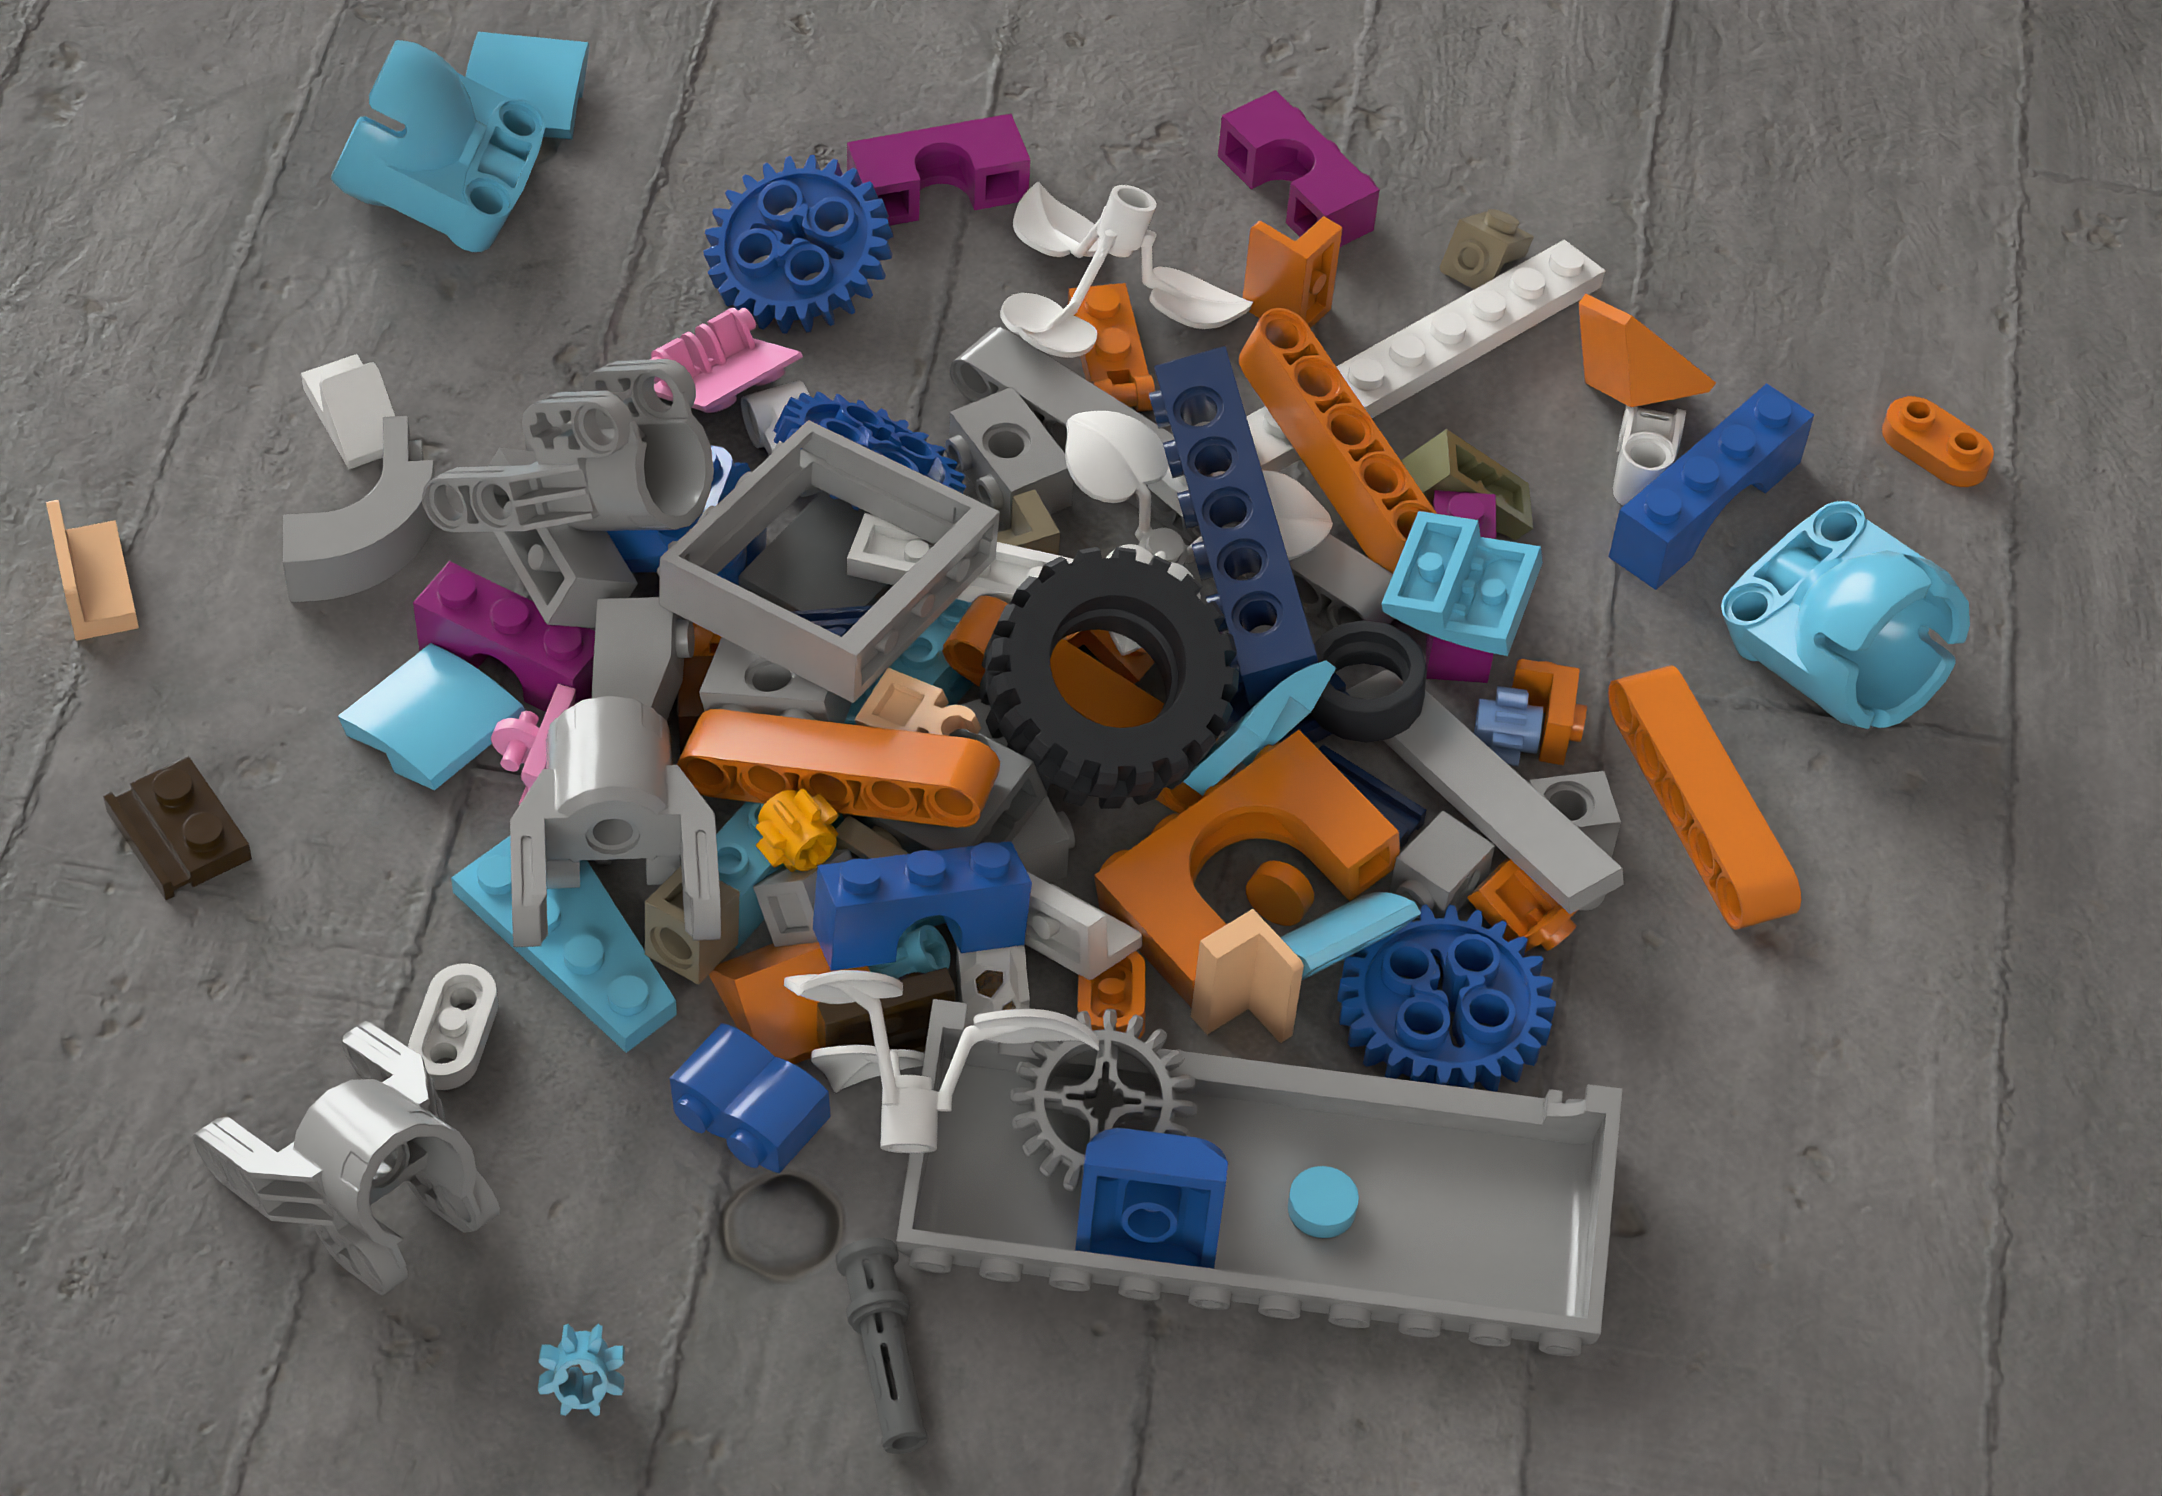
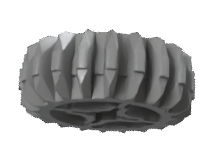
(1071, 1098)

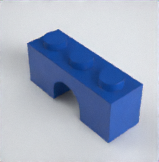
(872, 901)

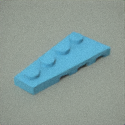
(587, 948)

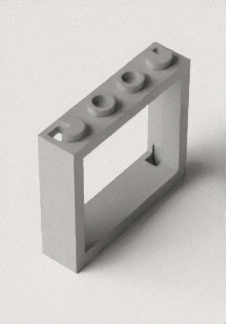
(849, 664)

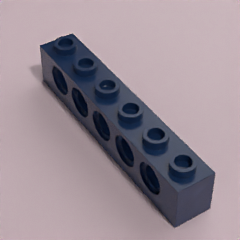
(1206, 391)

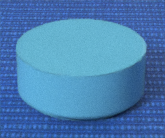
(1323, 1202)

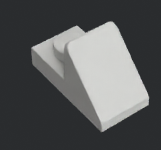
(351, 407)

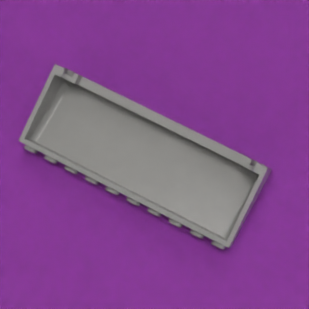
(1465, 1220)

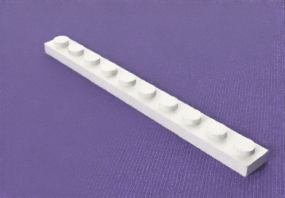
(1436, 345)

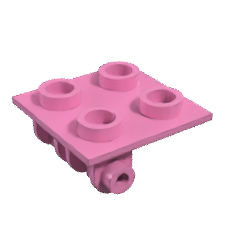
(724, 360)

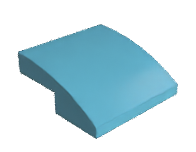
(534, 70)
(1462, 583)
(430, 716)
(1262, 725)
(1349, 929)

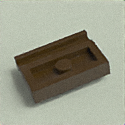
(178, 827)
(904, 1016)

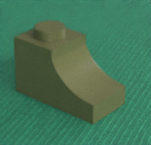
(1457, 466)

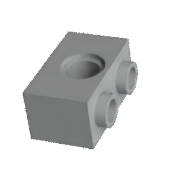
(1008, 454)
(755, 685)

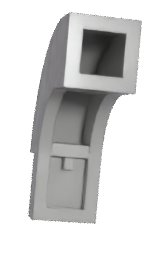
(368, 541)

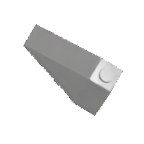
(640, 653)

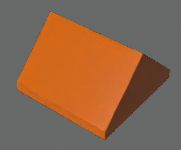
(1631, 360)
(764, 1007)

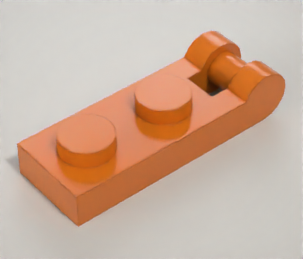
(1117, 357)

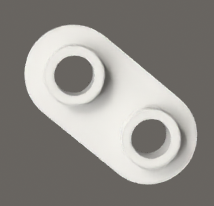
(454, 1032)

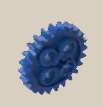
(798, 243)
(872, 431)
(1502, 993)

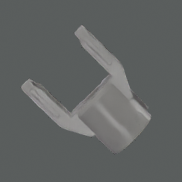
(596, 462)
(606, 798)
(353, 1152)

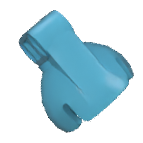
(456, 158)
(1849, 617)

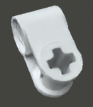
(1646, 448)

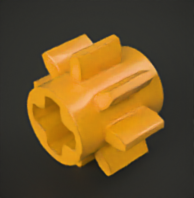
(797, 830)

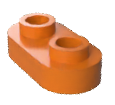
(1937, 441)
(1117, 988)

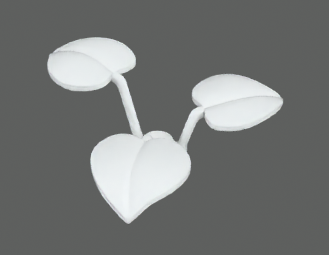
(1121, 229)
(1119, 455)
(908, 1101)

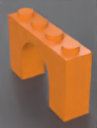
(1282, 796)

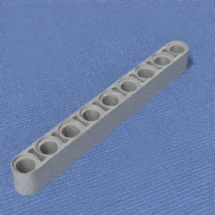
(1332, 579)

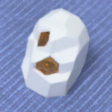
(992, 980)

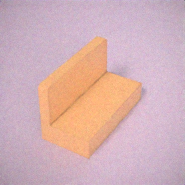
(93, 576)
(1244, 970)

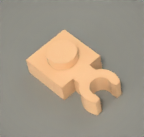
(913, 706)

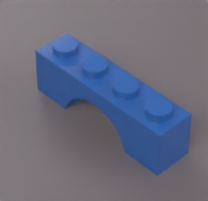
(1671, 515)

